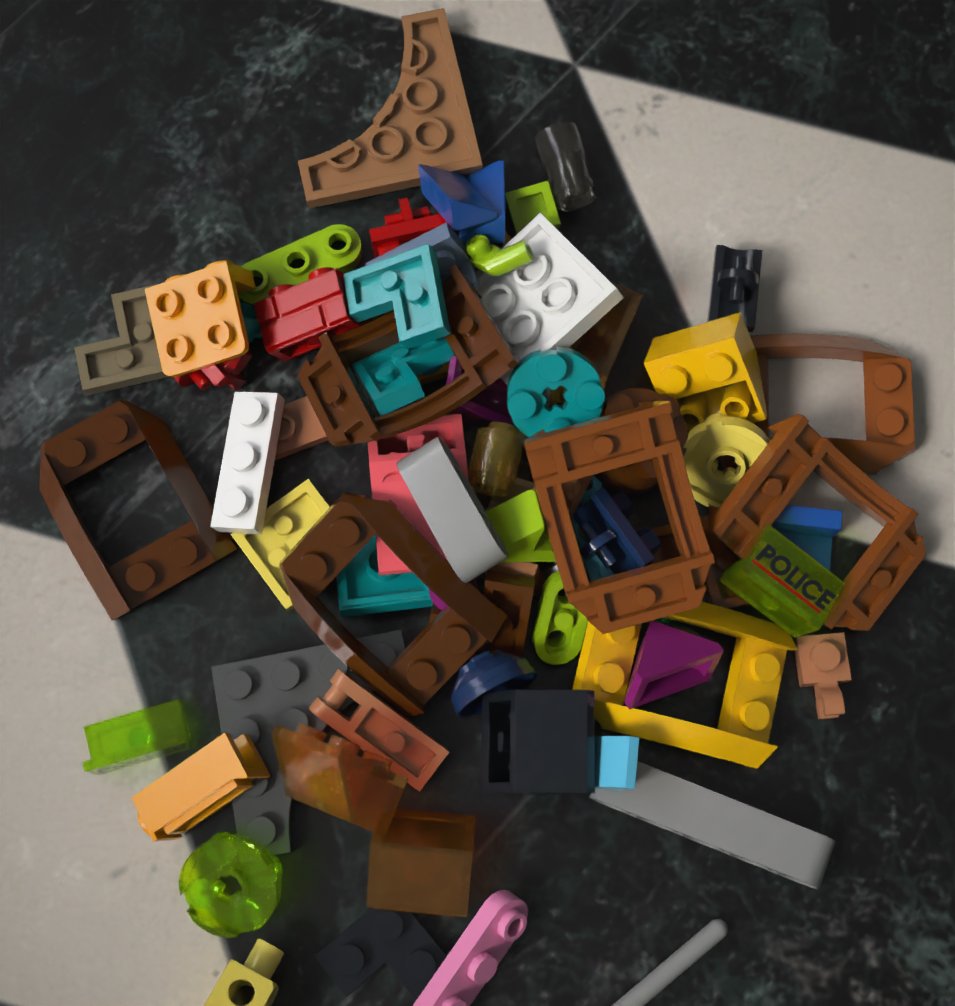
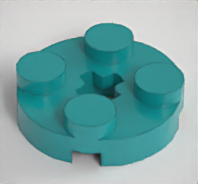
(551, 369)

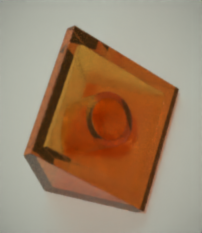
(422, 863)

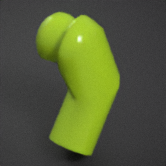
(496, 260)

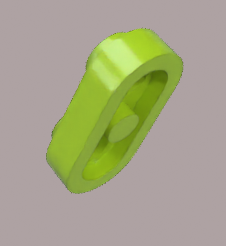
(557, 614)

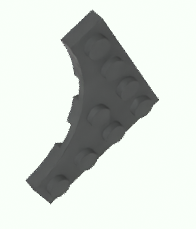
(279, 691)

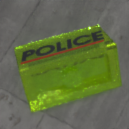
(784, 583)
(137, 737)

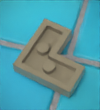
(123, 359)

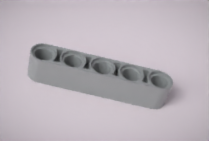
(723, 825)

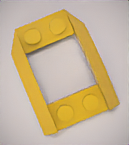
(747, 699)

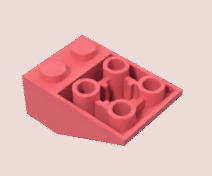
(389, 485)

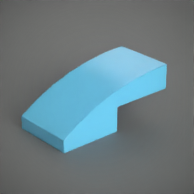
(616, 762)

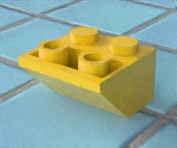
(709, 371)

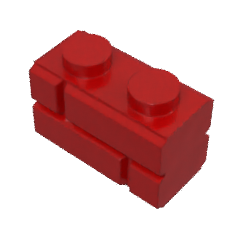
(301, 313)

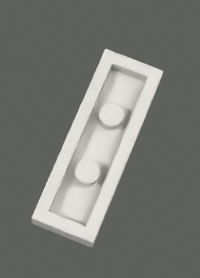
(248, 462)

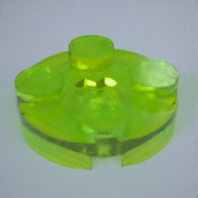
(254, 869)

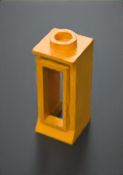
(199, 787)

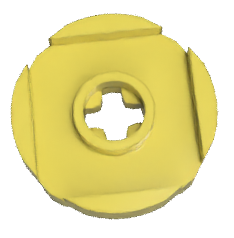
(715, 438)

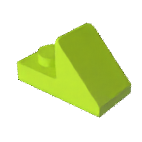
(523, 529)

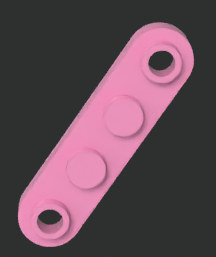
(477, 952)

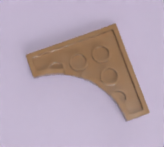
(419, 124)

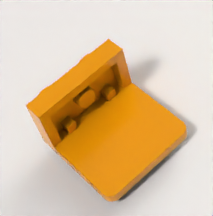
(200, 317)

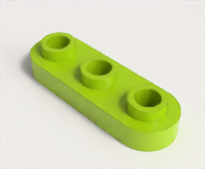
(316, 253)

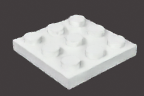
(547, 299)

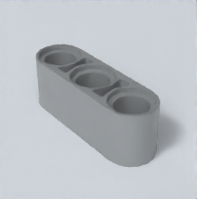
(452, 510)

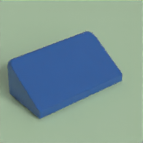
(491, 185)
(454, 198)

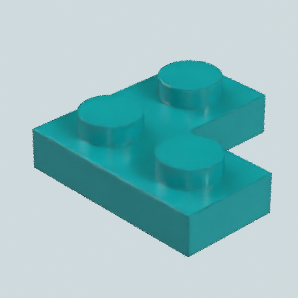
(408, 286)
(392, 372)

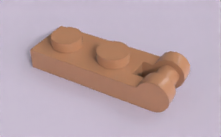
(380, 729)

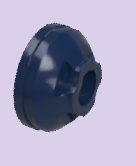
(489, 673)

